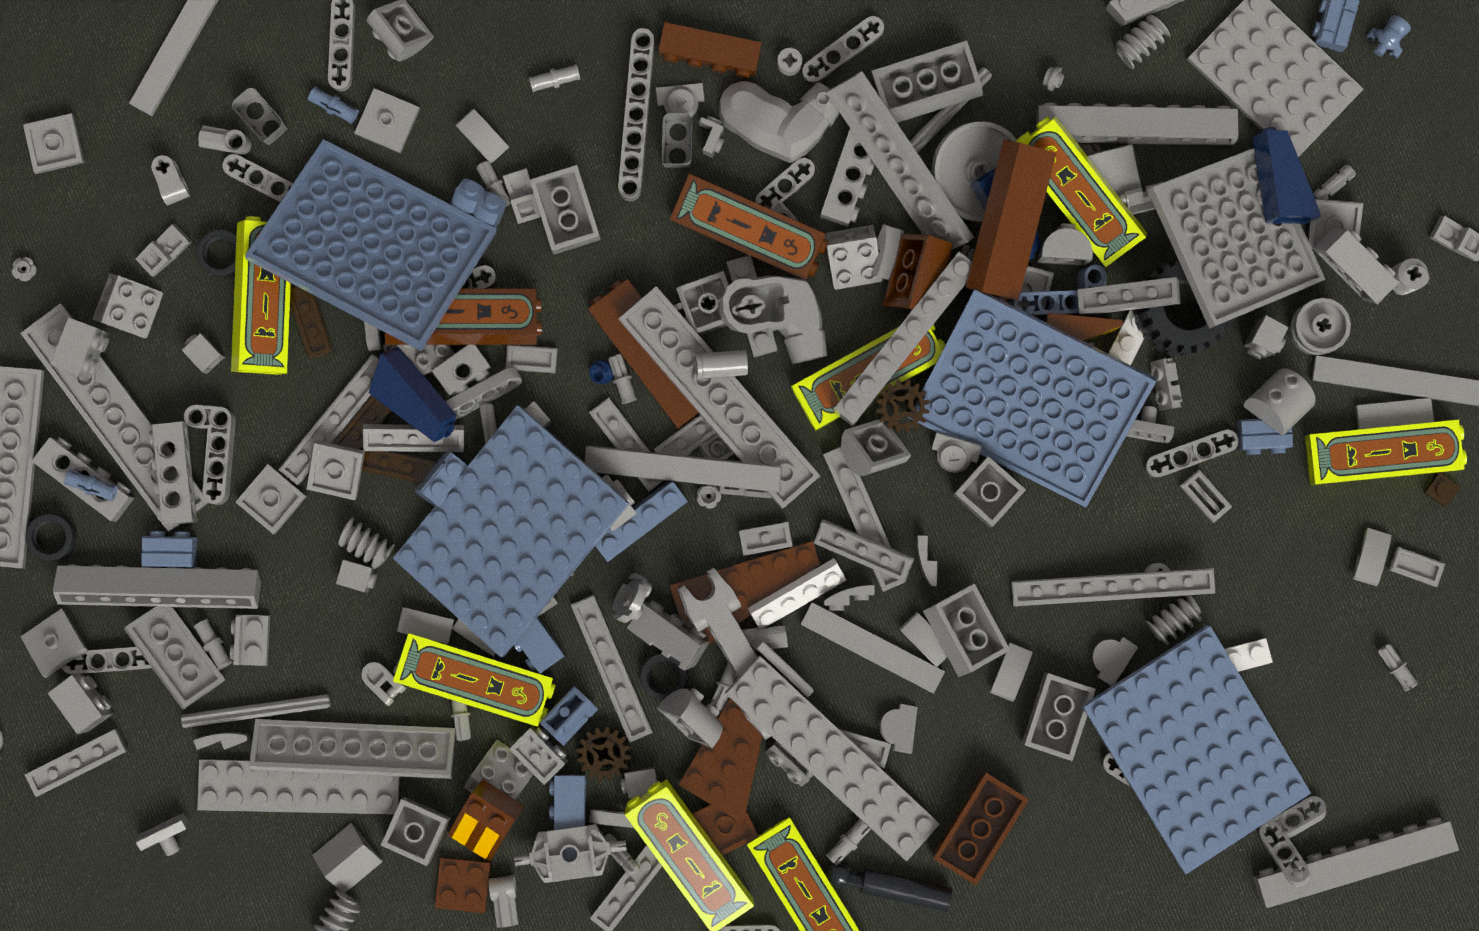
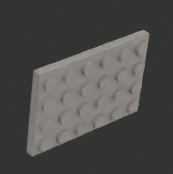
(1275, 72)

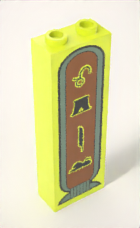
(1085, 193)
(259, 310)
(826, 388)
(1385, 452)
(474, 680)
(688, 855)
(800, 880)

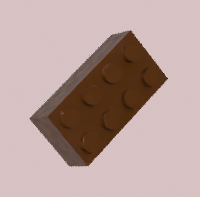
(979, 828)

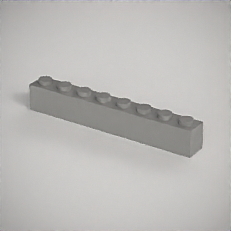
(1146, 124)
(904, 340)
(157, 586)
(1360, 861)

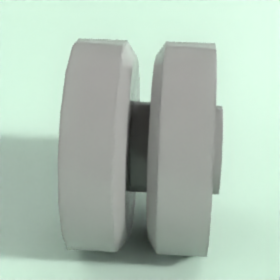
(1334, 324)

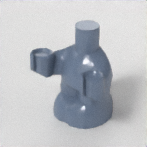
(1390, 36)

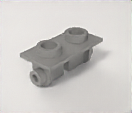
(1137, 200)
(1166, 395)
(795, 770)

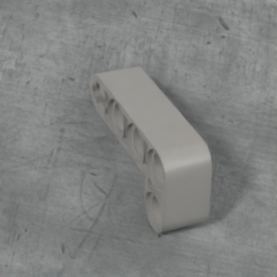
(213, 455)

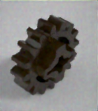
(909, 397)
(597, 764)

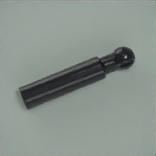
(892, 887)

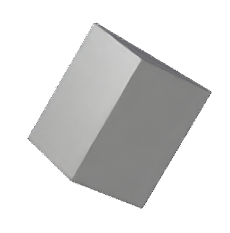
(347, 858)

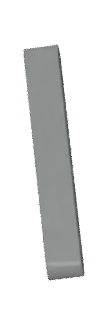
(633, 103)

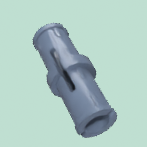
(333, 105)
(90, 485)

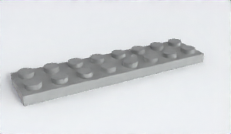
(898, 161)
(19, 429)
(352, 748)
(234, 787)

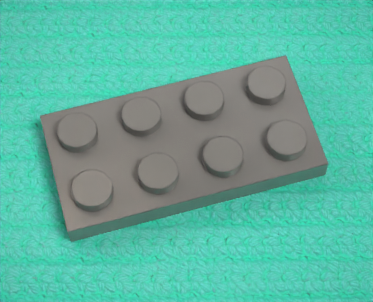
(174, 655)

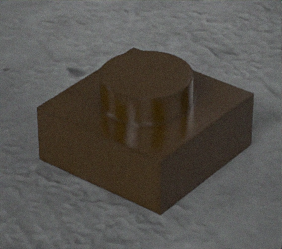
(1441, 489)

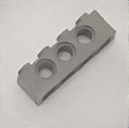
(833, 209)
(49, 460)
(185, 510)

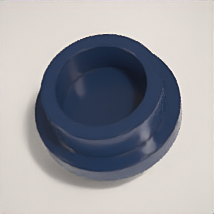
(601, 372)

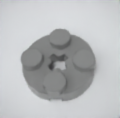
(630, 598)

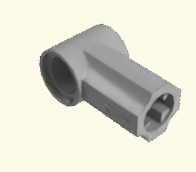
(223, 140)
(774, 637)
(503, 894)

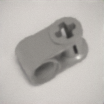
(170, 184)

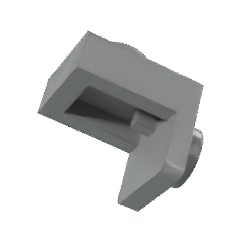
(714, 141)

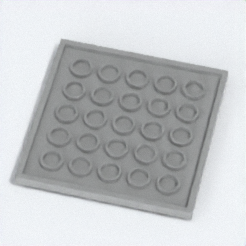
(1225, 244)

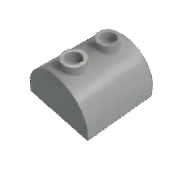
(399, 29)
(1066, 247)
(1282, 400)
(872, 448)
(692, 717)

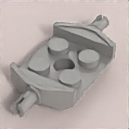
(586, 840)

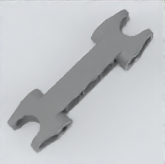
(717, 615)

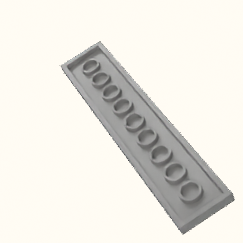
(718, 400)
(108, 412)
(832, 758)

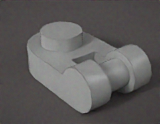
(375, 676)

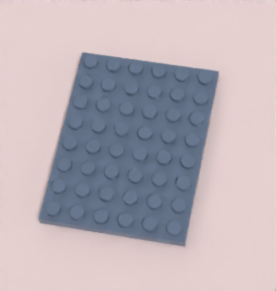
(371, 244)
(1033, 397)
(511, 531)
(1196, 749)

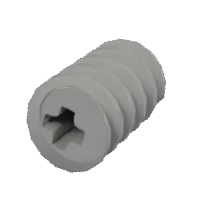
(1140, 40)
(1411, 275)
(364, 544)
(1175, 619)
(340, 914)

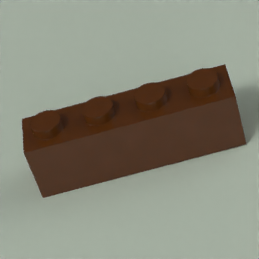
(709, 49)

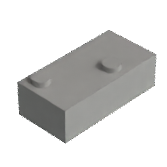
(928, 82)

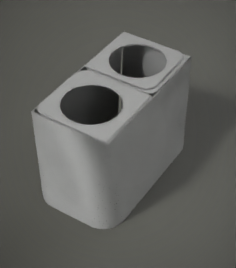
(241, 103)
(676, 118)

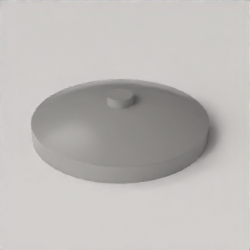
(964, 157)

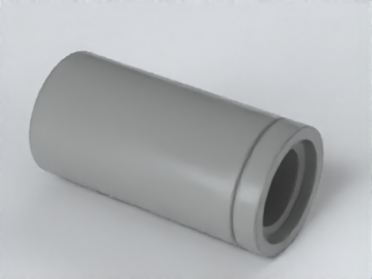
(721, 364)

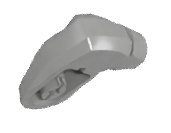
(773, 123)
(774, 305)

